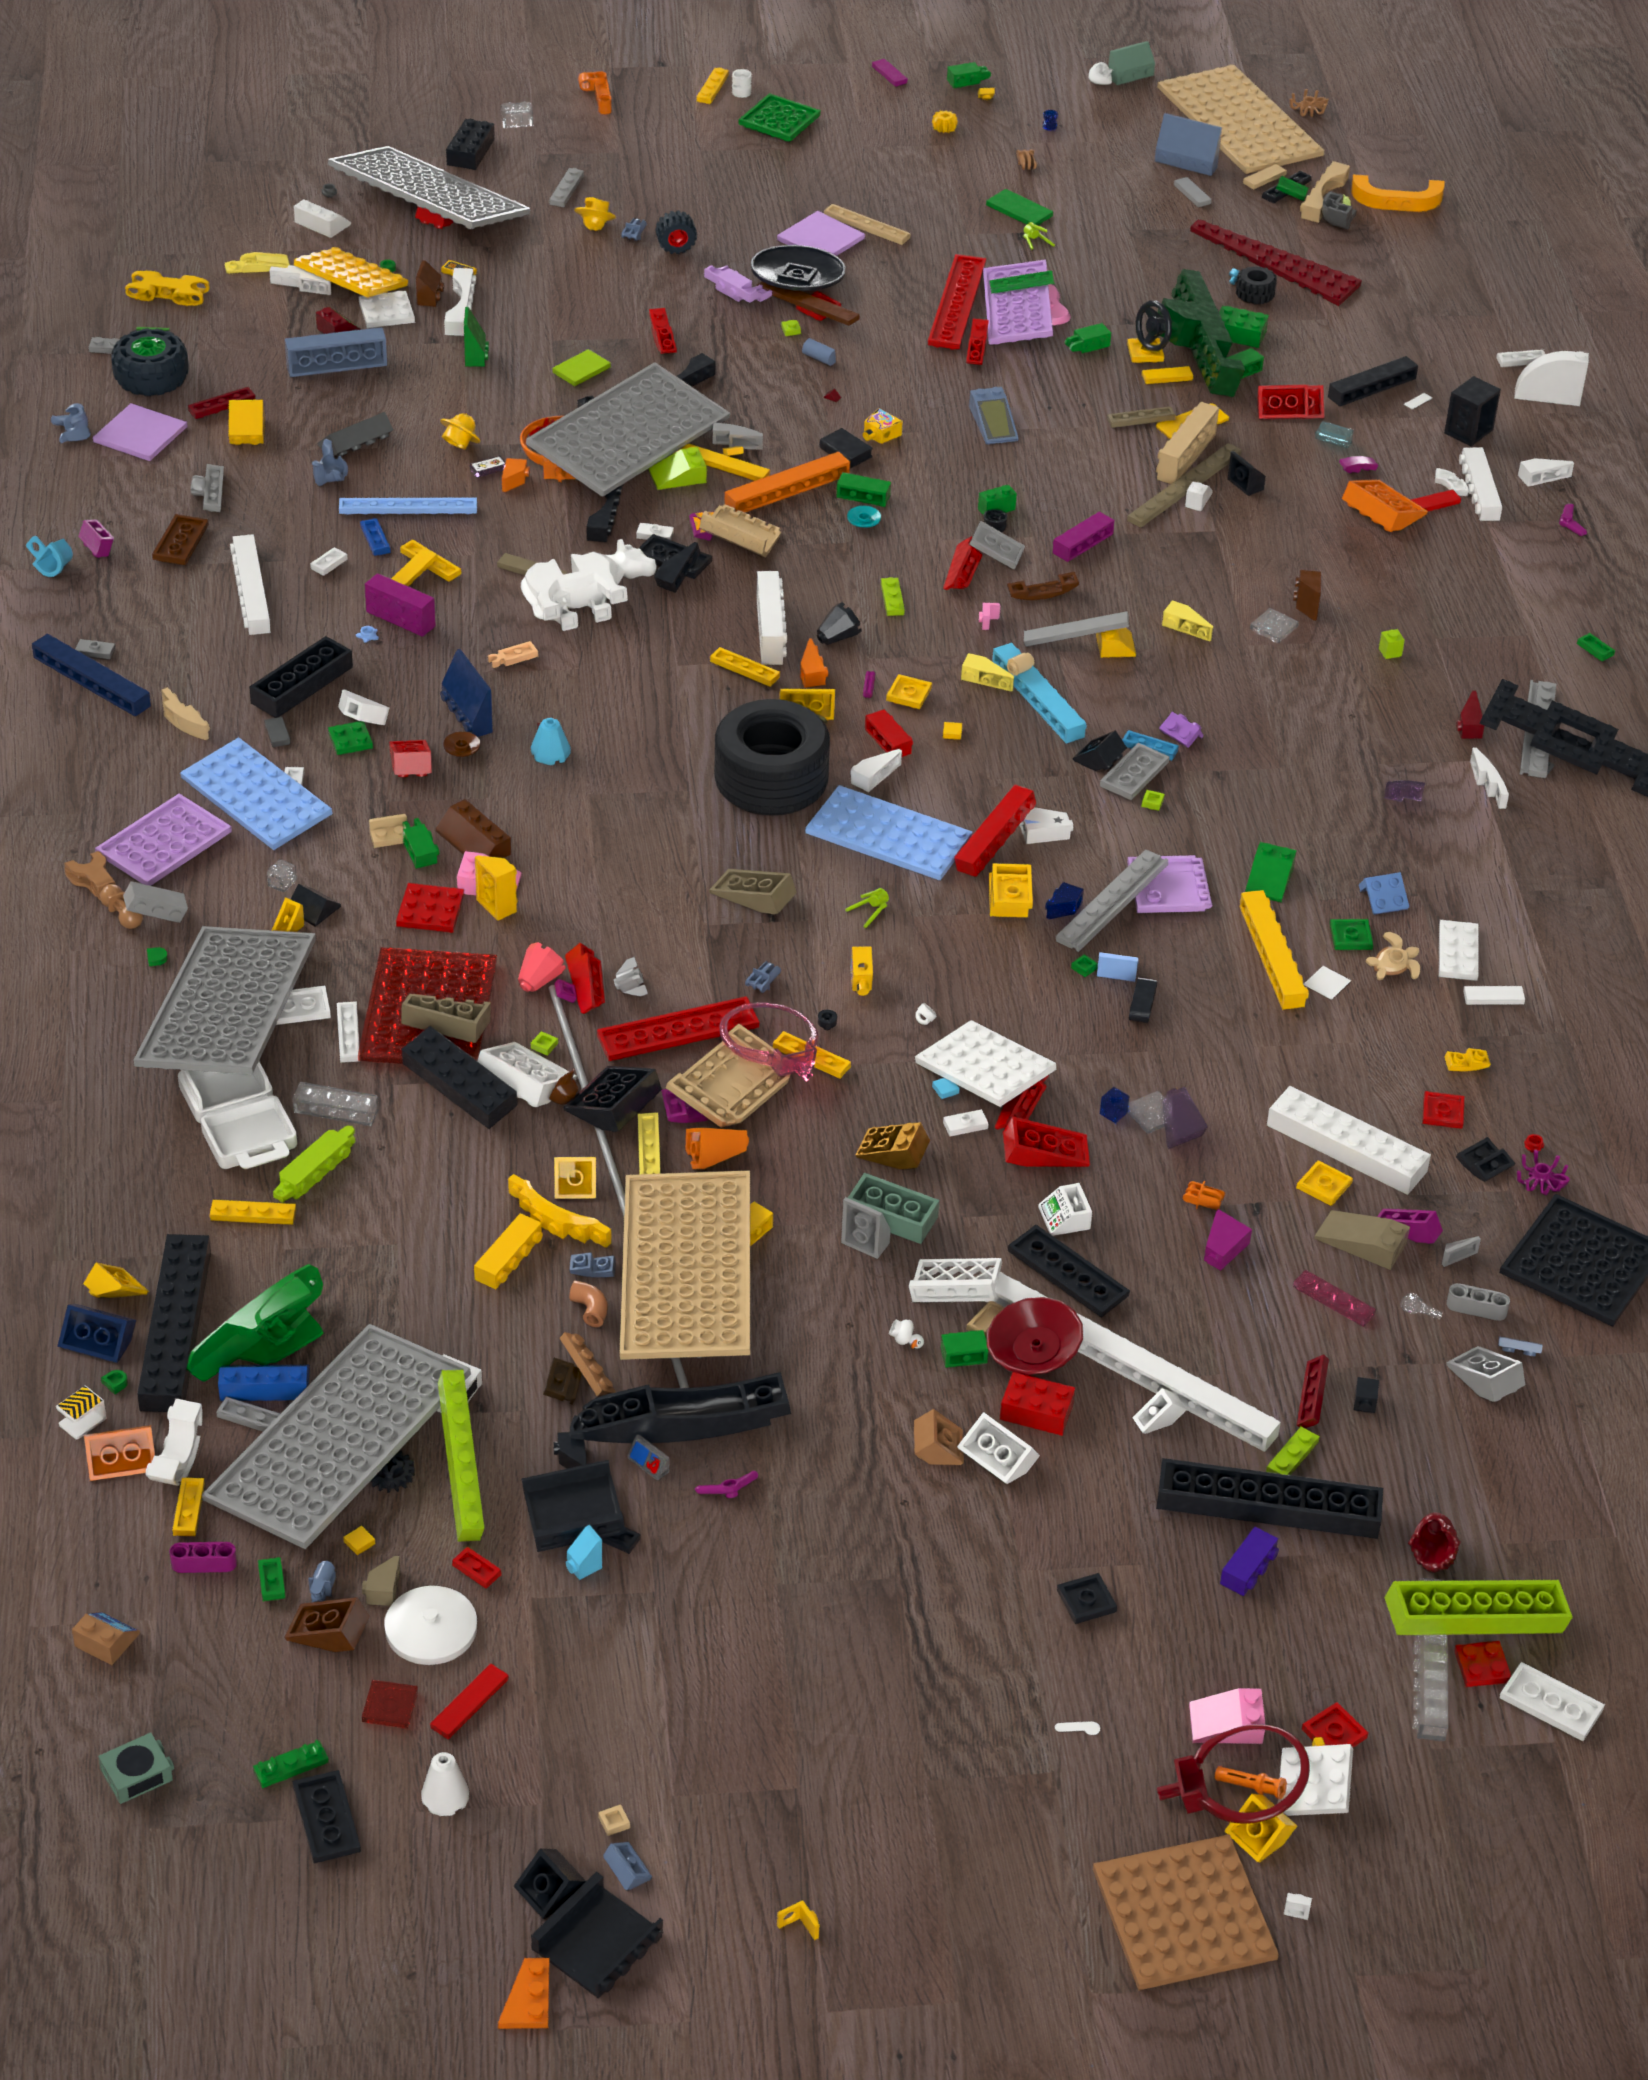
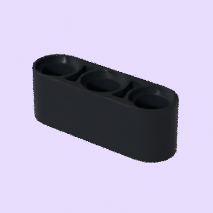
(1143, 1000)

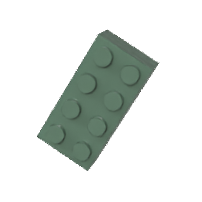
(905, 1210)

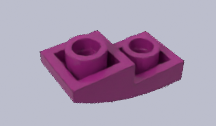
(1356, 463)

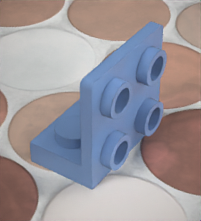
(1385, 893)

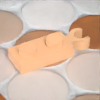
(513, 654)

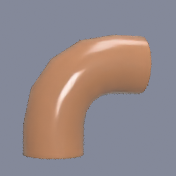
(593, 1299)

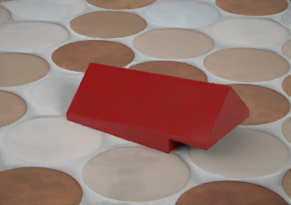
(1290, 402)

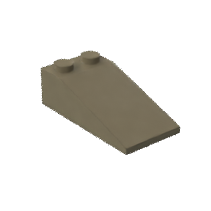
(756, 889)
(1365, 1236)

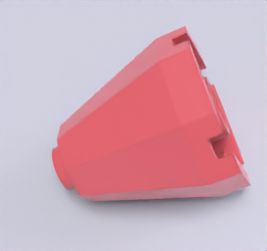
(539, 967)

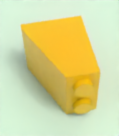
(246, 422)

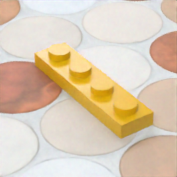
(712, 85)
(440, 566)
(745, 666)
(824, 1060)
(253, 1212)

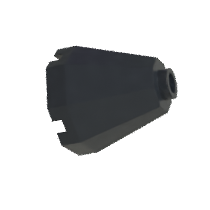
(838, 625)

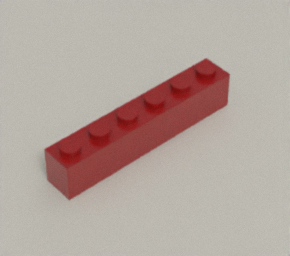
(995, 830)

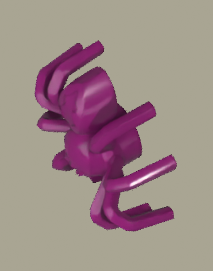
(1542, 1173)

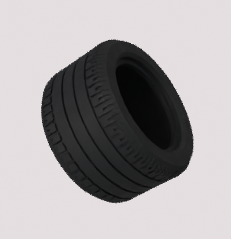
(772, 757)

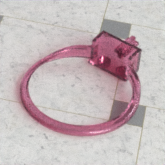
(783, 1065)

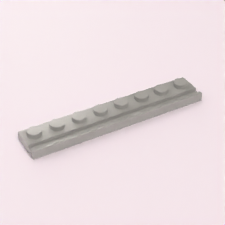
(1534, 760)
(1111, 900)

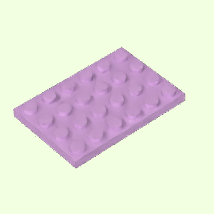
(163, 840)

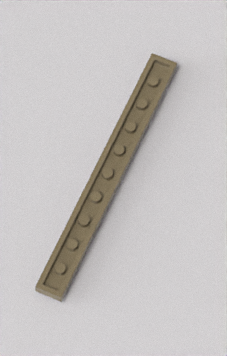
(1179, 488)

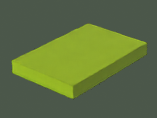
(581, 367)

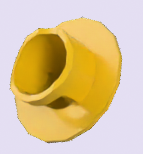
(595, 213)
(460, 430)

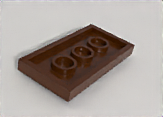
(180, 539)

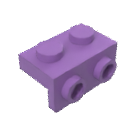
(1181, 729)

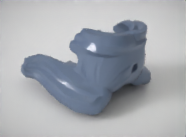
(75, 424)
(329, 468)

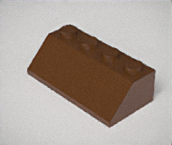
(473, 832)

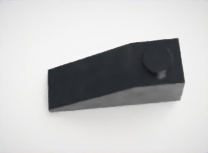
(676, 568)

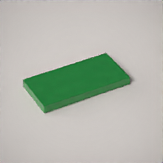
(1019, 207)

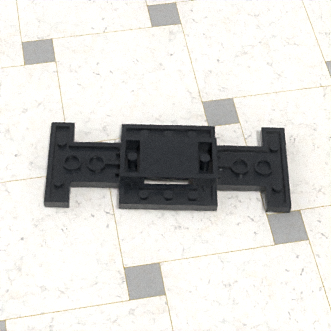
(1561, 743)

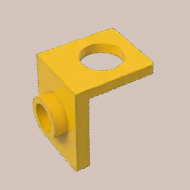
(803, 1913)

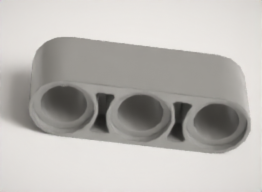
(1478, 1302)

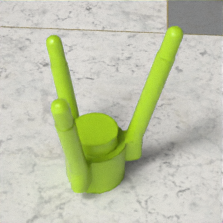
(1032, 231)
(877, 899)

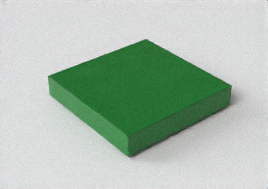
(1351, 934)

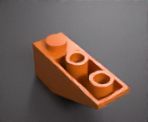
(812, 668)

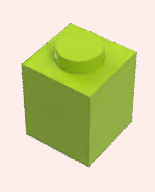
(1391, 644)

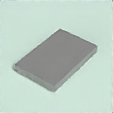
(997, 545)

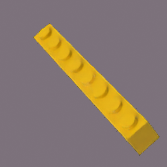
(1273, 950)

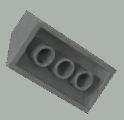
(359, 434)

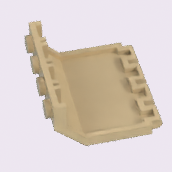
(741, 530)

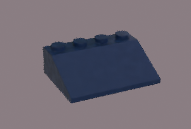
(467, 696)

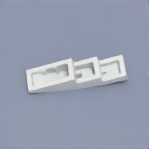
(1487, 775)

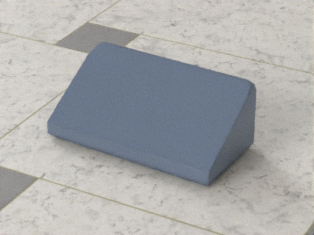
(626, 1865)

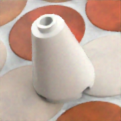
(444, 1786)

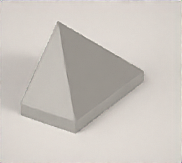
(1460, 1250)

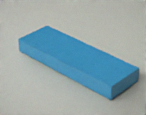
(1132, 738)

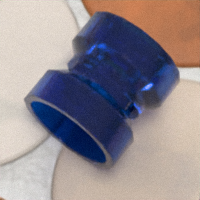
(1050, 118)

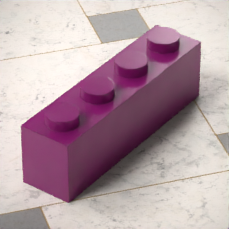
(1083, 536)

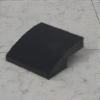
(1485, 1159)

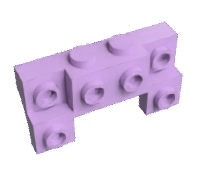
(735, 285)

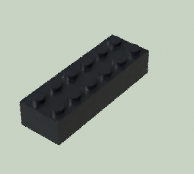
(301, 677)
(459, 1077)

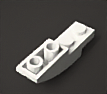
(300, 278)

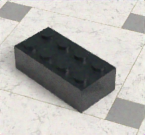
(470, 144)

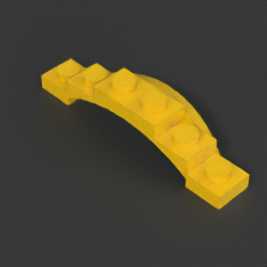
(556, 1219)

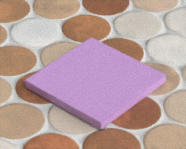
(822, 233)
(140, 432)

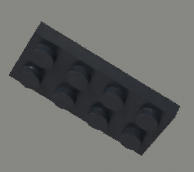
(663, 549)
(326, 1816)

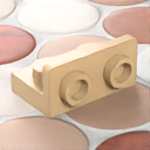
(387, 830)

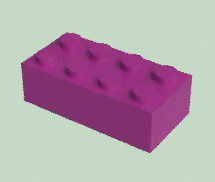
(400, 604)

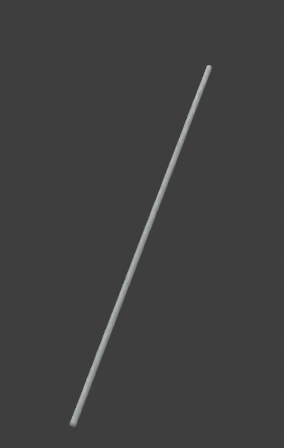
(602, 1138)

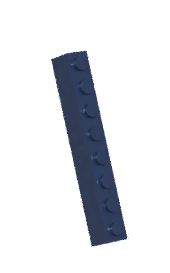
(91, 675)

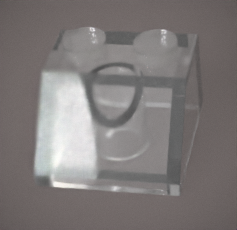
(516, 114)

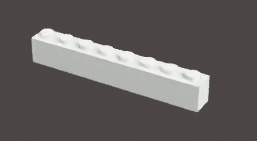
(250, 584)

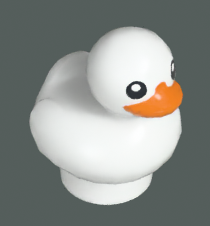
(903, 1334)

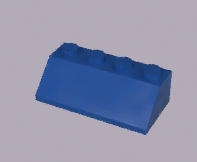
(263, 1382)

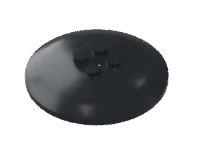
(798, 267)

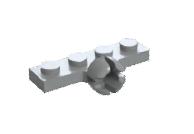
(209, 487)

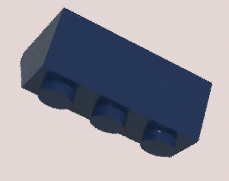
(96, 1332)

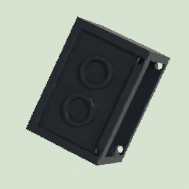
(1472, 411)

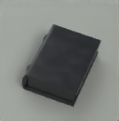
(848, 445)

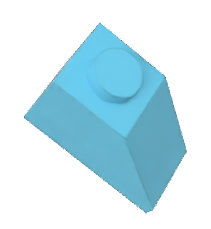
(585, 1554)

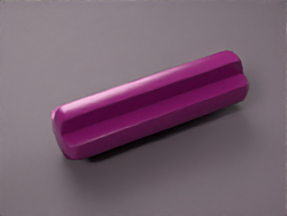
(869, 684)

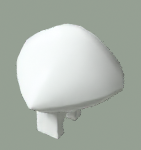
(1100, 74)

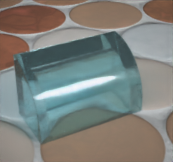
(1334, 434)

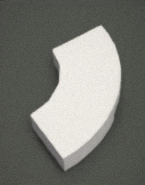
(1451, 481)

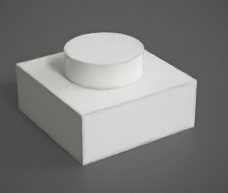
(1297, 1906)

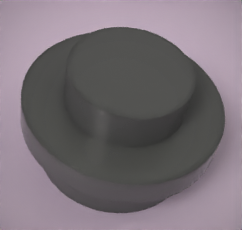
(329, 190)

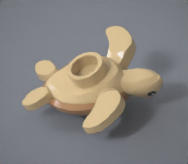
(1394, 959)

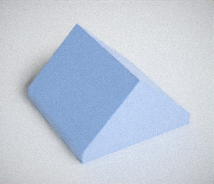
(1117, 966)

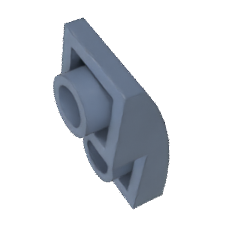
(587, 1266)

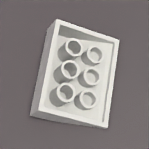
(524, 1071)

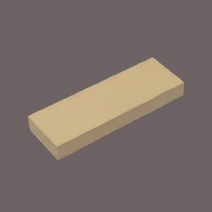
(1264, 176)

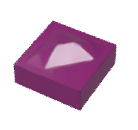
(565, 990)

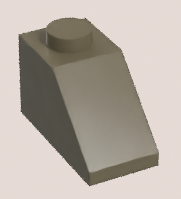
(382, 1583)

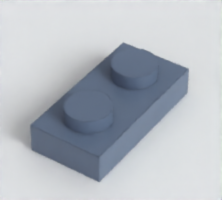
(1511, 1344)

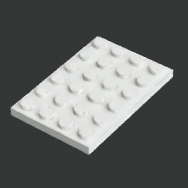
(985, 1063)

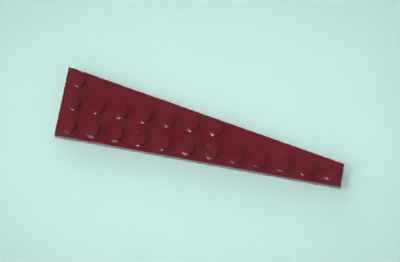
(1319, 278)

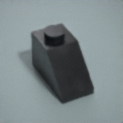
(569, 1450)

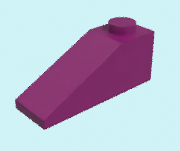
(1423, 1224)

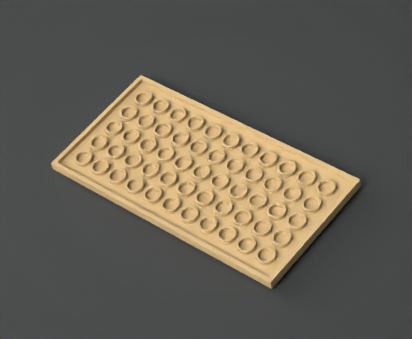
(1252, 125)
(686, 1265)

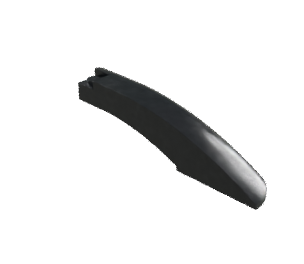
(682, 1413)

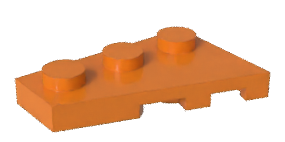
(529, 1997)

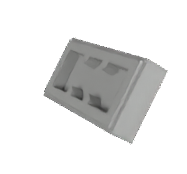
(95, 648)

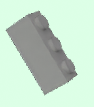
(155, 902)

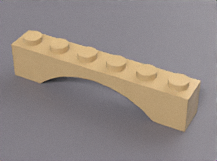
(1334, 177)

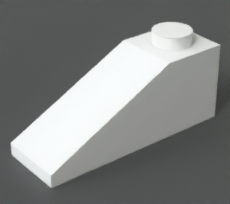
(1544, 470)
(875, 769)

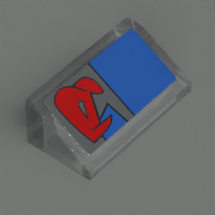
(649, 1458)

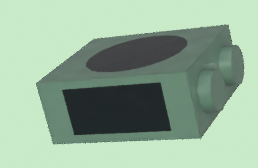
(136, 1767)

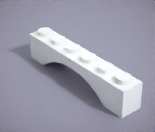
(464, 286)

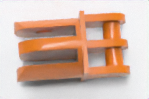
(1203, 1195)

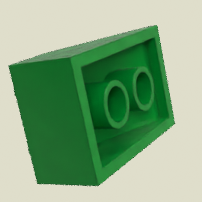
(474, 341)
(1271, 870)

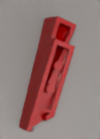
(962, 566)
(586, 976)
(1022, 1104)

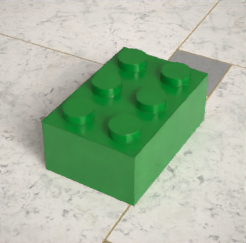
(1244, 326)

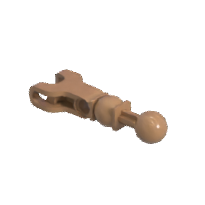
(102, 885)

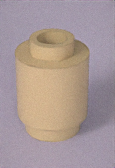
(1020, 663)

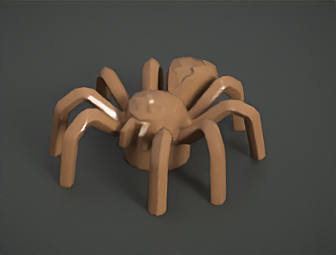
(1310, 104)

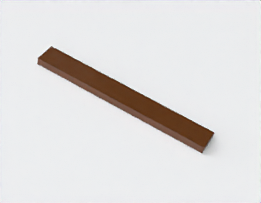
(813, 304)

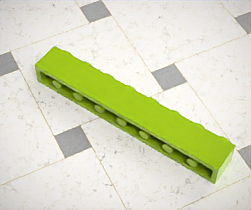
(460, 1455)

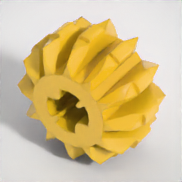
(944, 121)

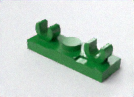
(290, 1764)

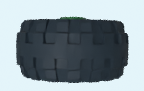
(150, 362)

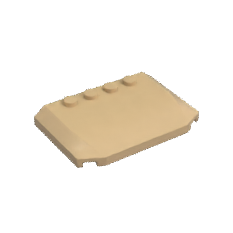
(727, 1085)

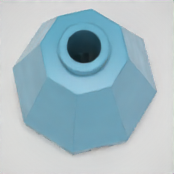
(550, 743)

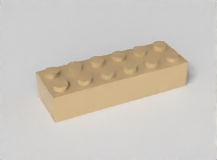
(1187, 443)

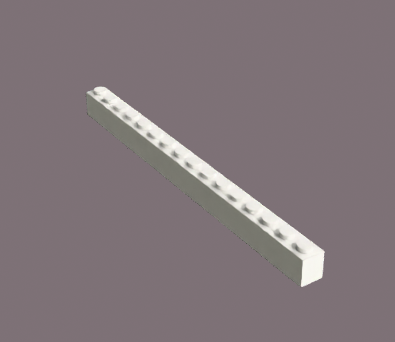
(1156, 1373)

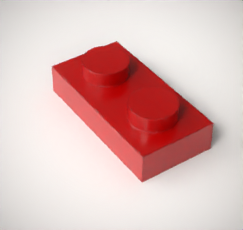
(476, 1567)

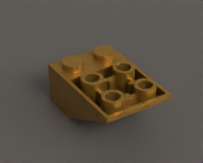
(895, 1145)

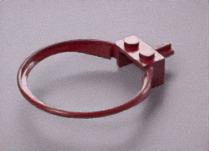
(1193, 1788)

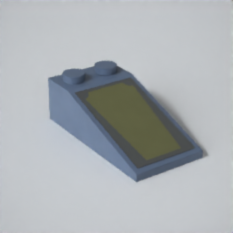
(993, 415)

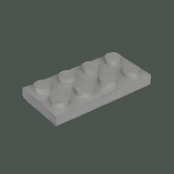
(1134, 771)

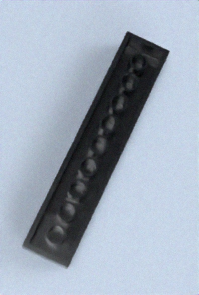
(174, 1321)
(1270, 1498)

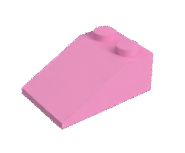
(466, 875)
(1227, 1711)

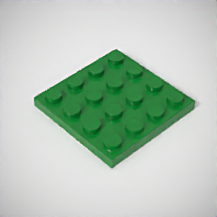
(779, 117)

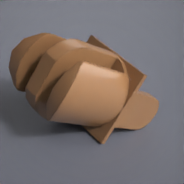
(1026, 159)

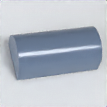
(819, 352)

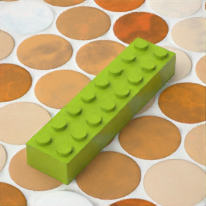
(1478, 1607)

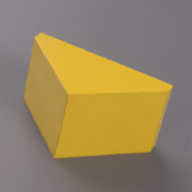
(289, 917)

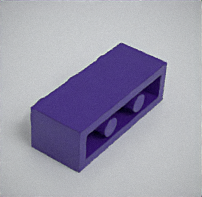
(1249, 1561)

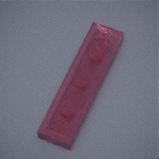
(1334, 1298)

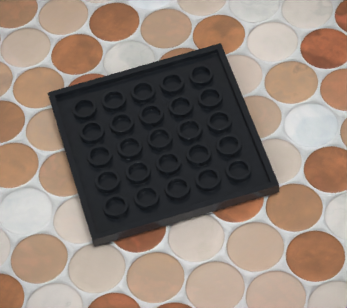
(1581, 1260)

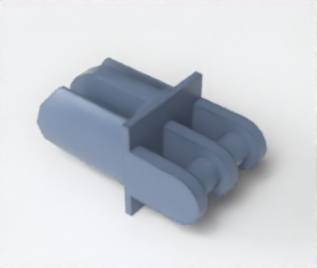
(634, 229)
(763, 976)
(322, 1581)

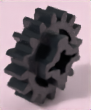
(395, 1473)

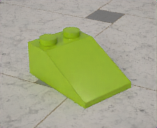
(679, 469)

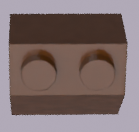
(428, 285)
(1308, 593)

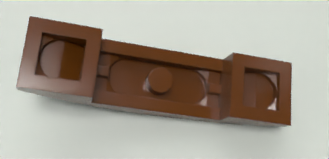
(1043, 590)

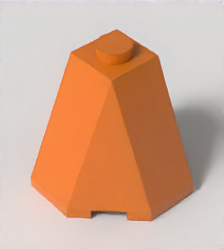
(713, 1145)

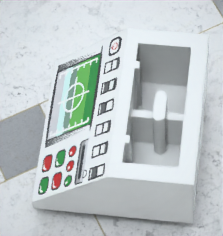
(1066, 1210)

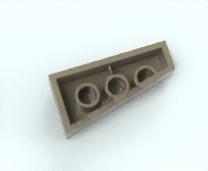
(447, 1017)

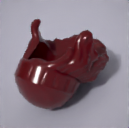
(1435, 1543)

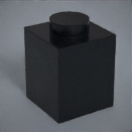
(1366, 1395)

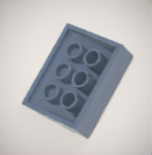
(1188, 144)

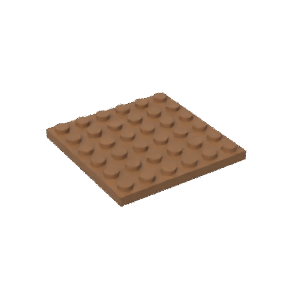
(1184, 1912)

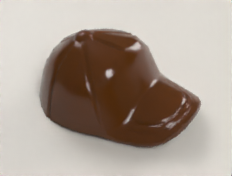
(565, 1089)

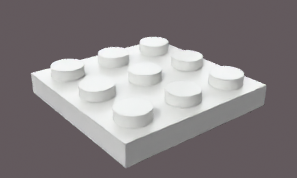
(386, 309)
(1327, 1783)

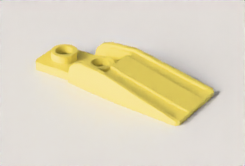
(257, 262)

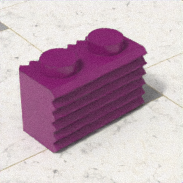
(96, 538)

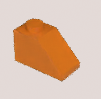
(514, 473)

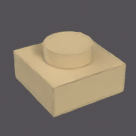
(614, 1820)

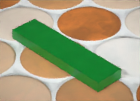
(1021, 282)

